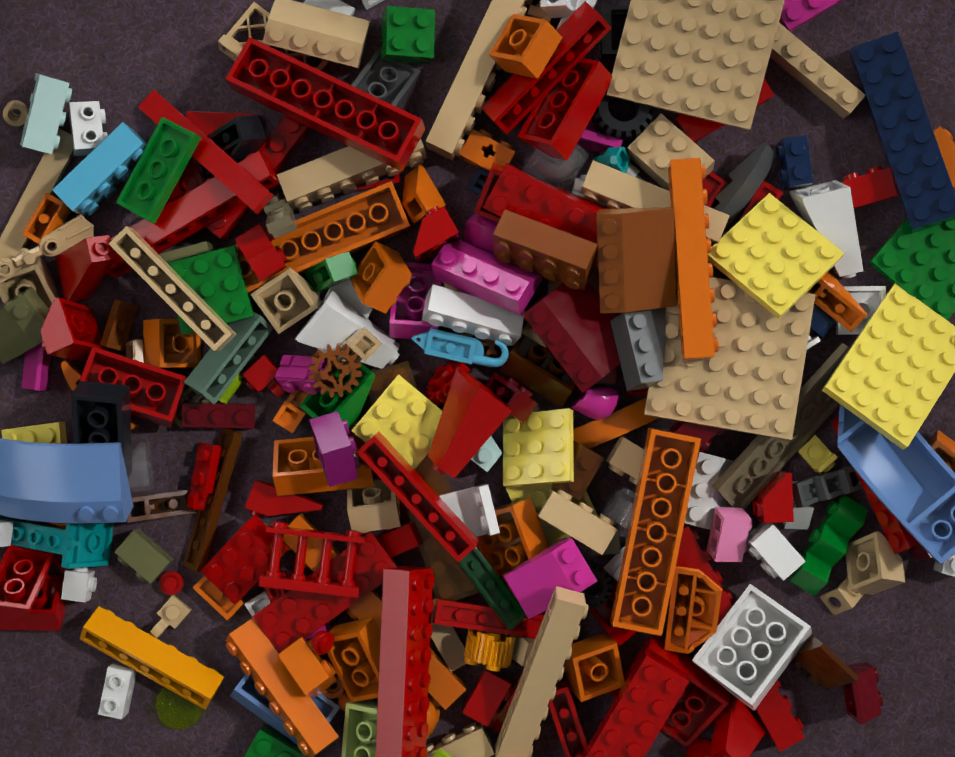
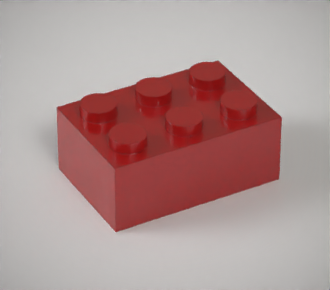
(242, 560)

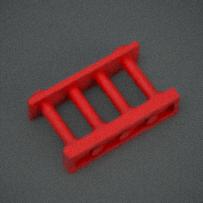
(298, 579)

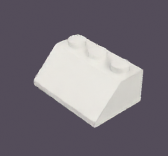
(703, 496)

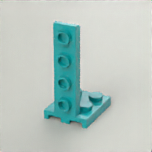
(79, 543)

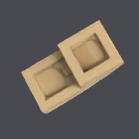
(361, 343)

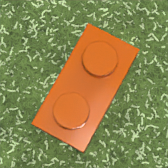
(216, 598)

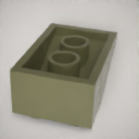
(21, 324)

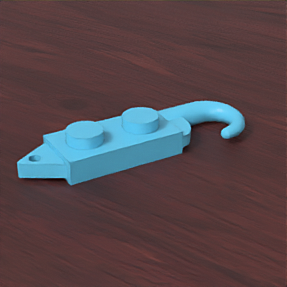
(458, 348)

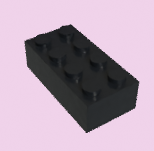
(103, 416)

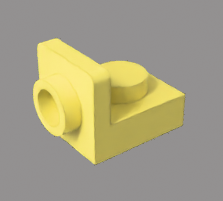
(817, 455)

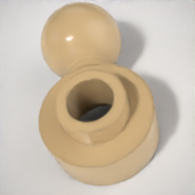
(12, 118)

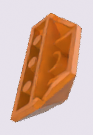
(691, 610)

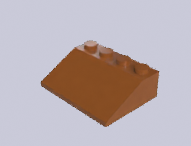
(636, 259)

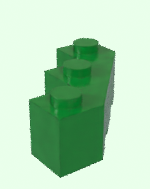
(828, 543)

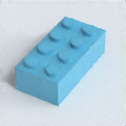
(101, 171)

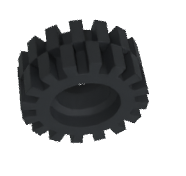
(604, 590)

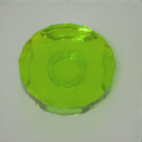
(170, 710)

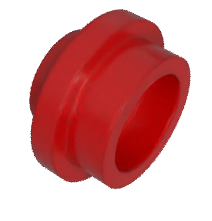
(171, 582)
(322, 642)

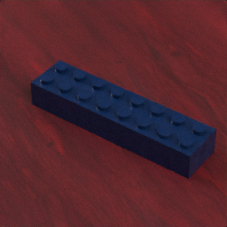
(904, 132)

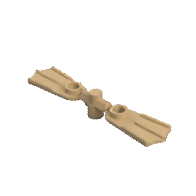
(63, 237)

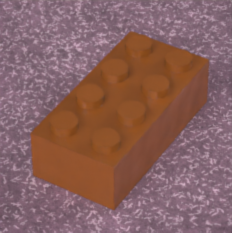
(544, 250)

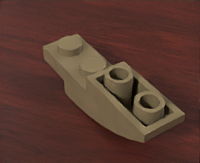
(279, 215)

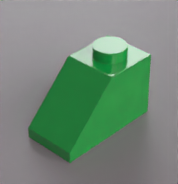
(331, 272)

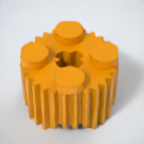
(489, 648)

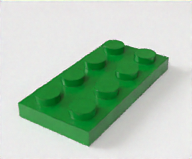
(158, 170)

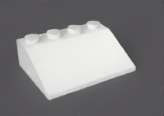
(752, 646)

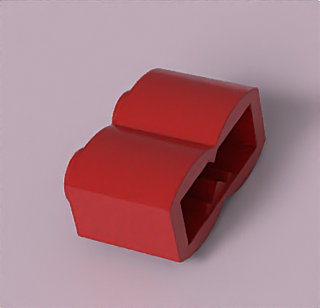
(261, 252)

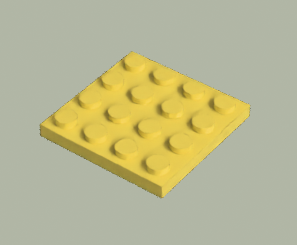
(774, 255)

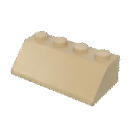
(316, 32)

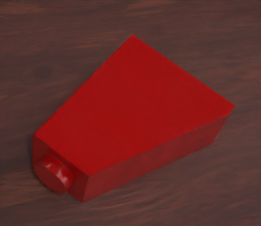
(735, 731)

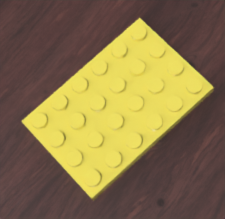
(896, 367)

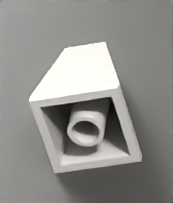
(831, 213)
(337, 321)

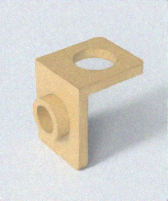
(844, 595)

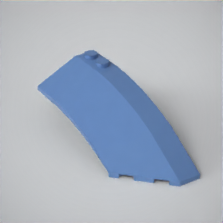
(64, 482)
(908, 482)

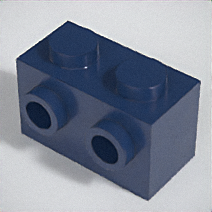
(795, 162)

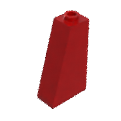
(84, 267)

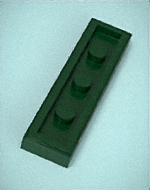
(492, 588)

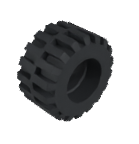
(621, 130)

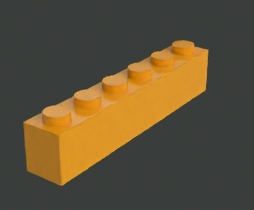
(151, 657)

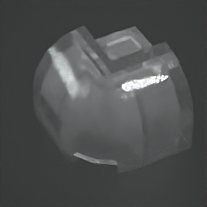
(554, 170)

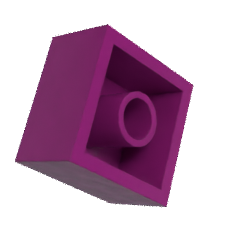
(335, 448)

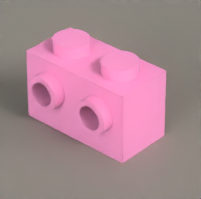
(729, 534)

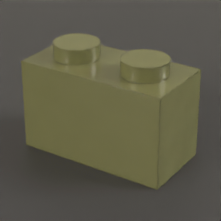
(143, 556)

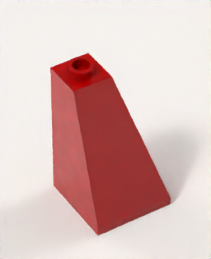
(465, 423)

